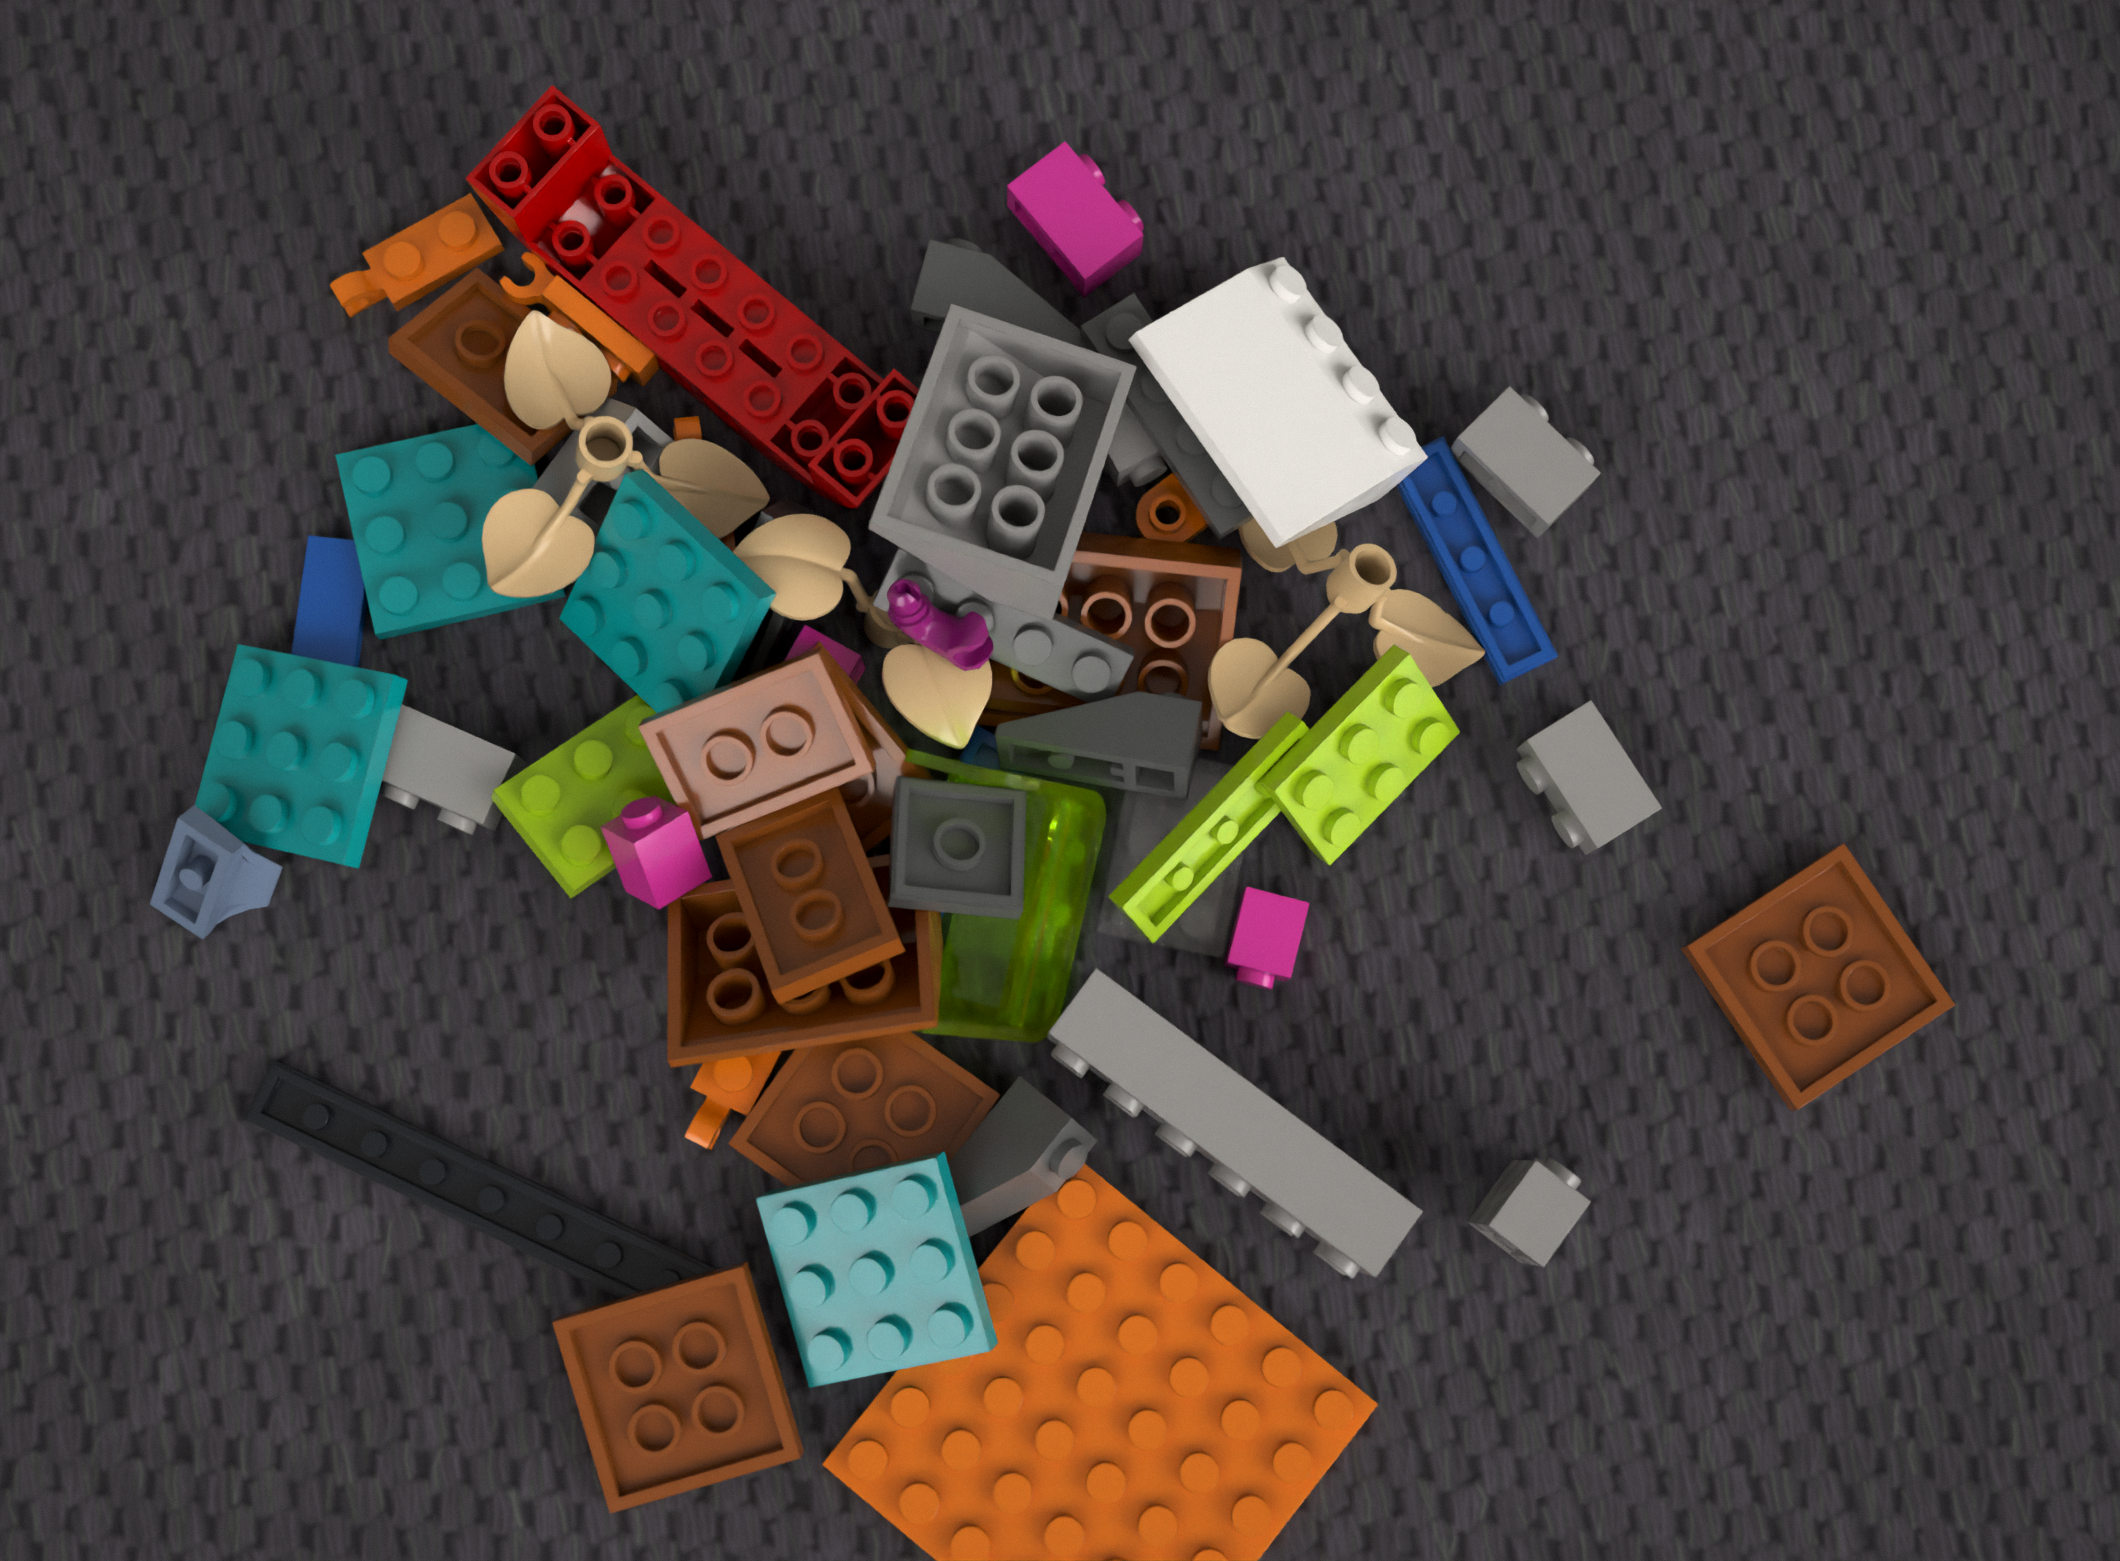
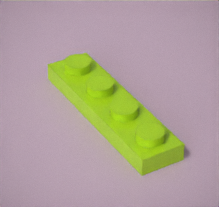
(1206, 837)

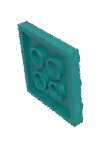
(421, 522)
(665, 598)
(300, 753)
(877, 1270)

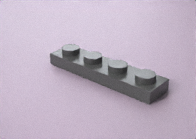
(1162, 421)
(1051, 651)

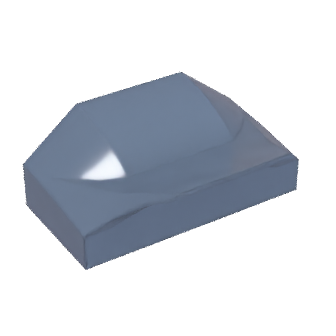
(210, 875)

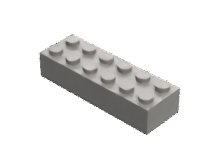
(1233, 1125)

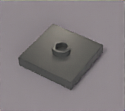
(957, 848)

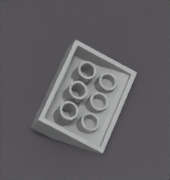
(1002, 458)

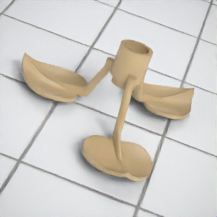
(562, 375)
(804, 565)
(1257, 688)

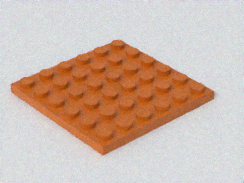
(1116, 1415)

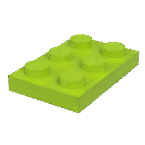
(1360, 755)
(577, 790)

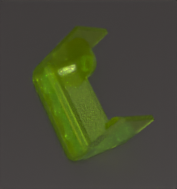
(1012, 973)

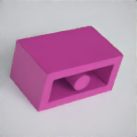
(1076, 218)

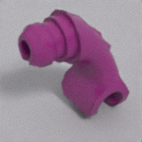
(957, 639)

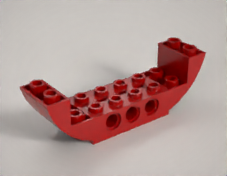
(694, 304)

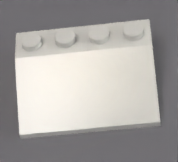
(1279, 401)

